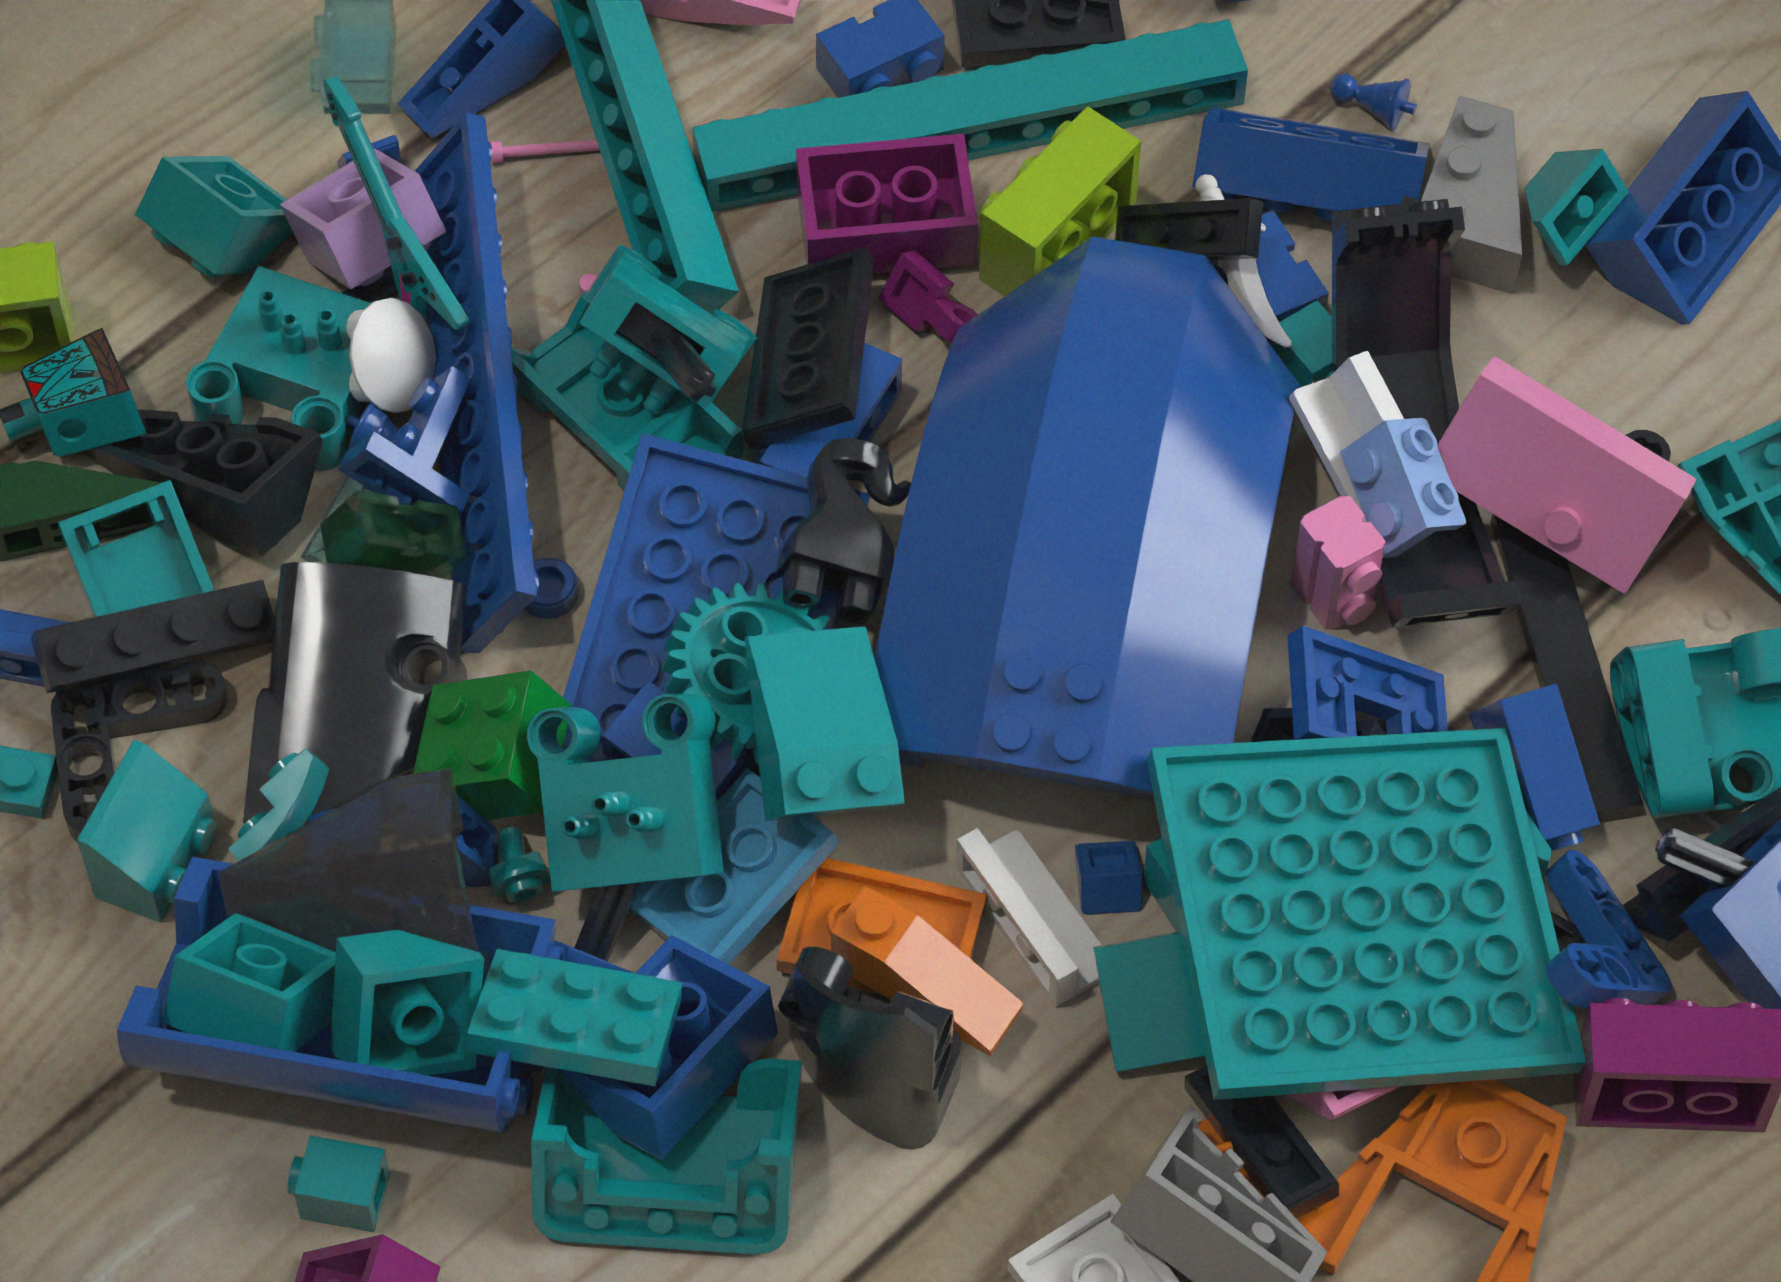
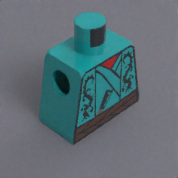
(75, 398)

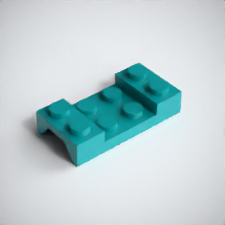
(604, 415)

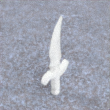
(1244, 277)

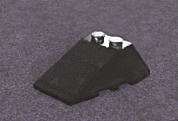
(365, 869)

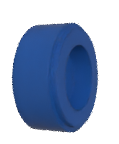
(556, 589)

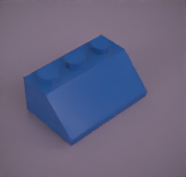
(717, 1032)

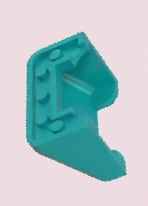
(712, 1192)

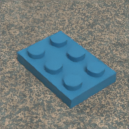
(761, 873)

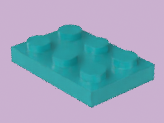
(575, 1017)

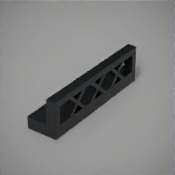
(1670, 891)

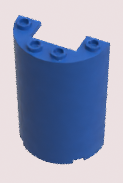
(470, 1098)

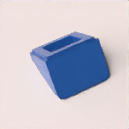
(1108, 877)

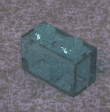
(358, 48)

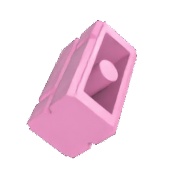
(1338, 563)

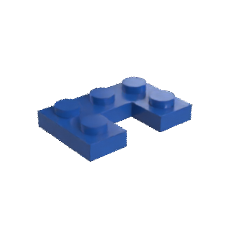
(1338, 677)

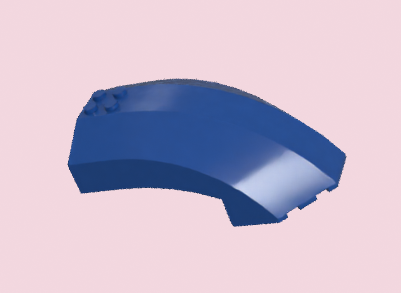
(1088, 524)

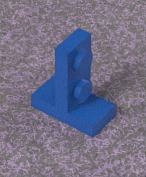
(406, 463)

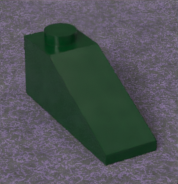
(44, 493)

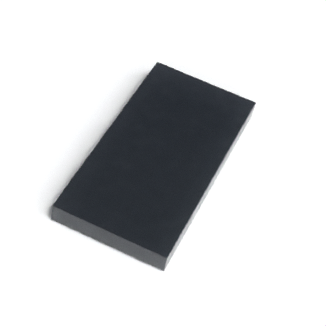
(808, 348)

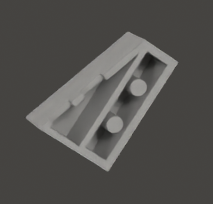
(1480, 174)
(1208, 1217)

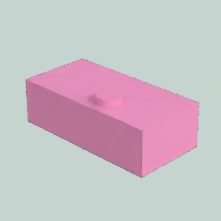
(1561, 474)

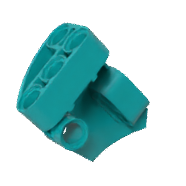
(1697, 715)

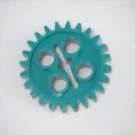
(710, 652)

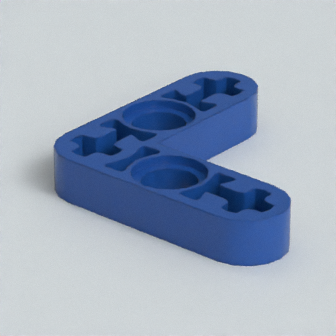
(1616, 955)

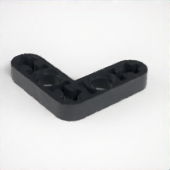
(109, 720)

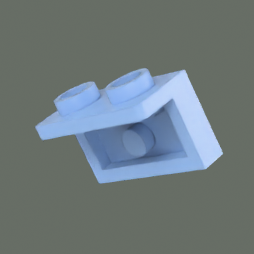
(1402, 483)

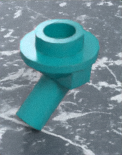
(519, 874)

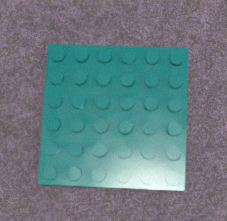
(1361, 912)

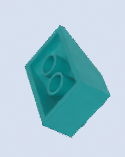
(821, 725)

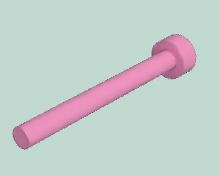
(500, 151)

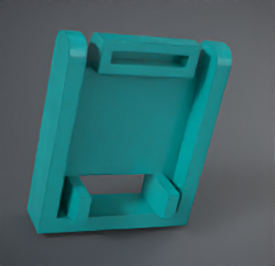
(140, 567)

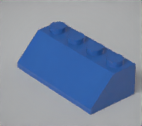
(1307, 163)
(1693, 207)

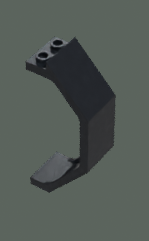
(1397, 305)

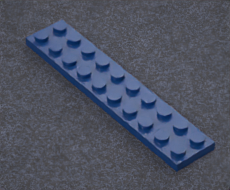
(485, 435)

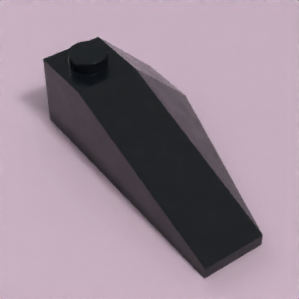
(229, 478)

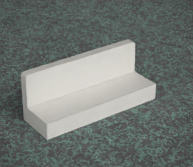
(1342, 411)
(1031, 912)

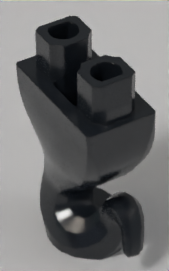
(842, 540)

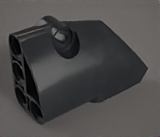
(352, 674)
(872, 1059)

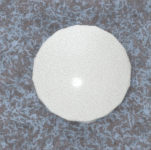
(389, 354)

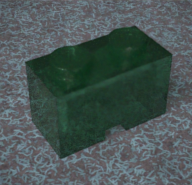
(394, 536)

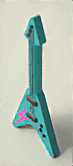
(412, 268)

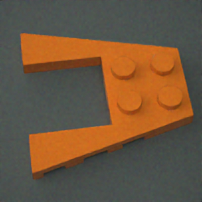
(1470, 1145)

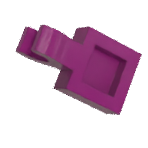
(920, 295)

